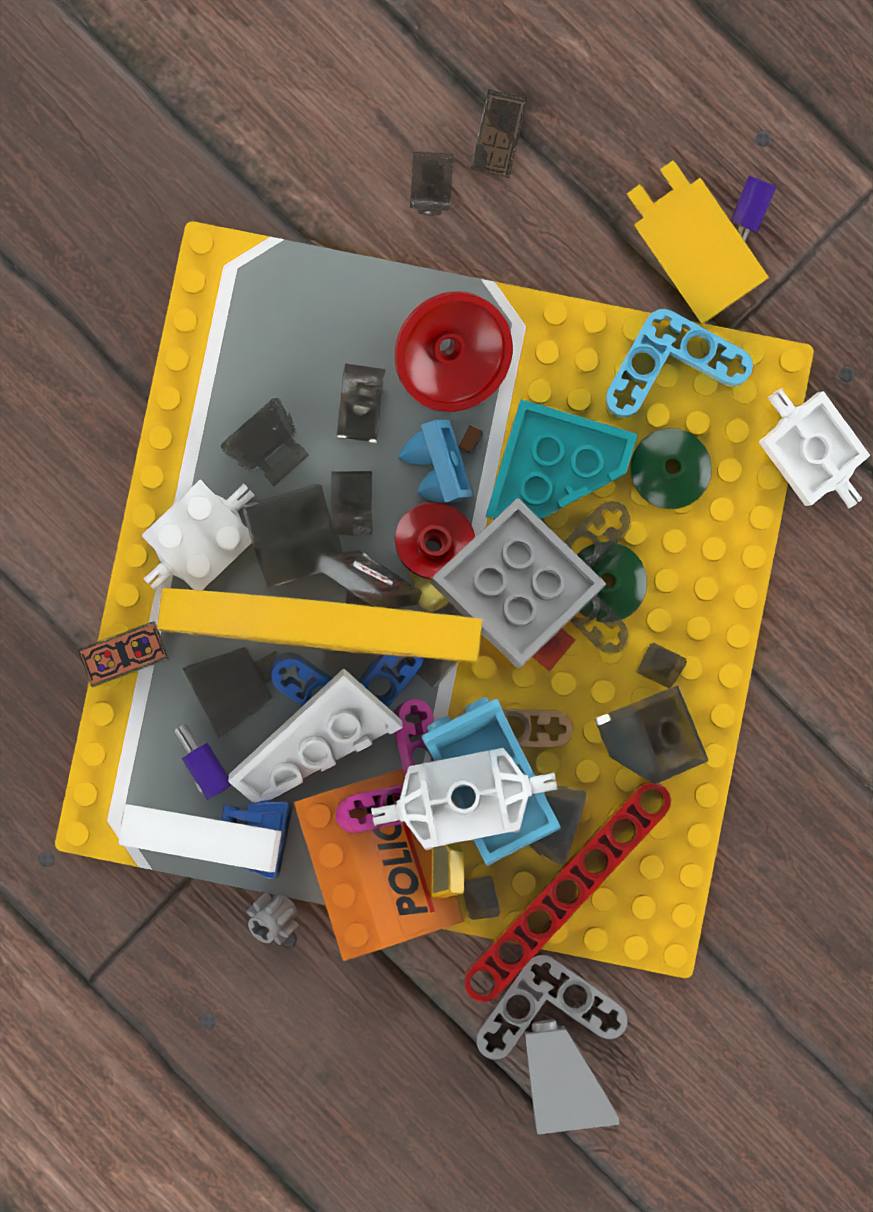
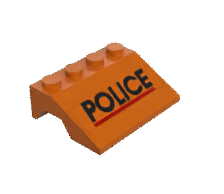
(374, 879)

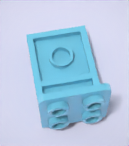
(483, 730)

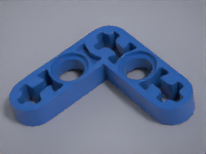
(304, 669)

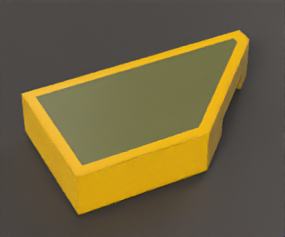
(447, 870)

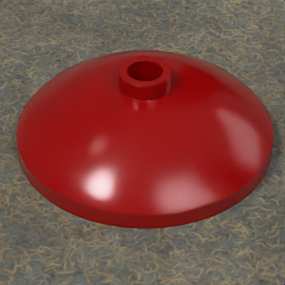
(471, 364)

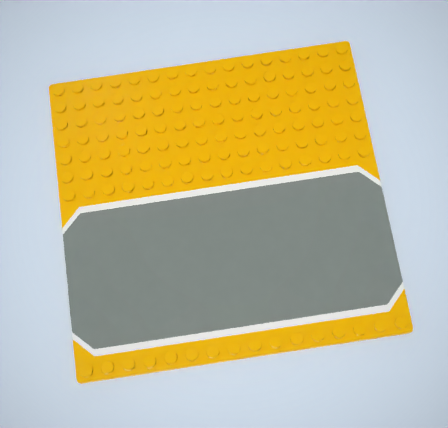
(281, 321)

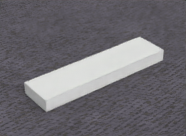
(200, 838)

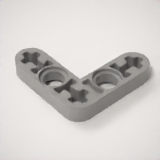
(537, 995)

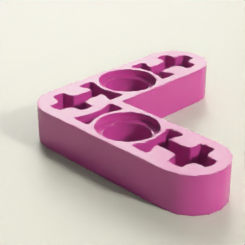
(406, 751)

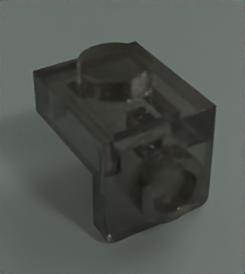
(431, 182)

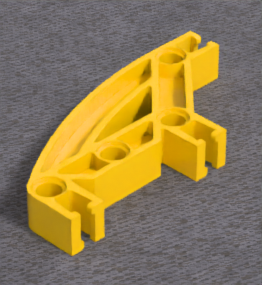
(320, 624)

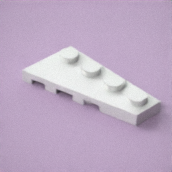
(323, 730)

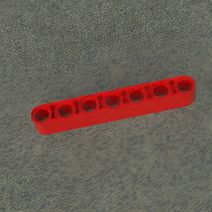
(561, 911)

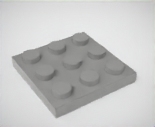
(518, 583)

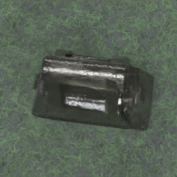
(261, 438)
(567, 807)

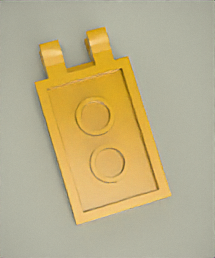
(697, 244)

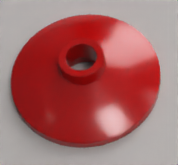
(431, 523)

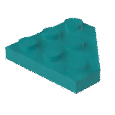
(557, 460)

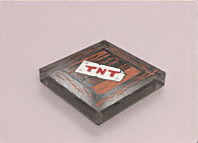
(369, 579)

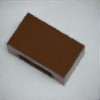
(470, 439)

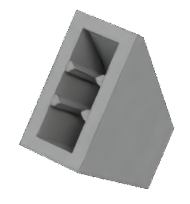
(562, 1083)

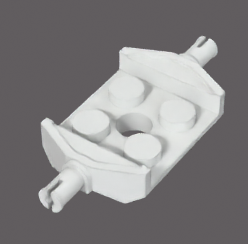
(498, 805)

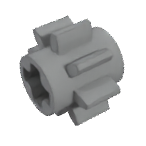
(272, 918)

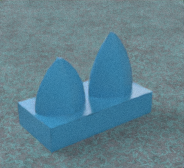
(439, 447)

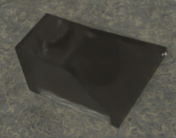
(653, 736)

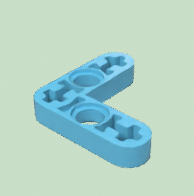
(660, 349)

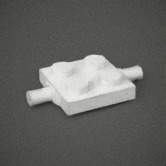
(814, 448)
(198, 536)

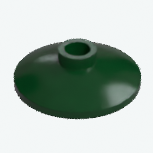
(667, 489)
(629, 581)

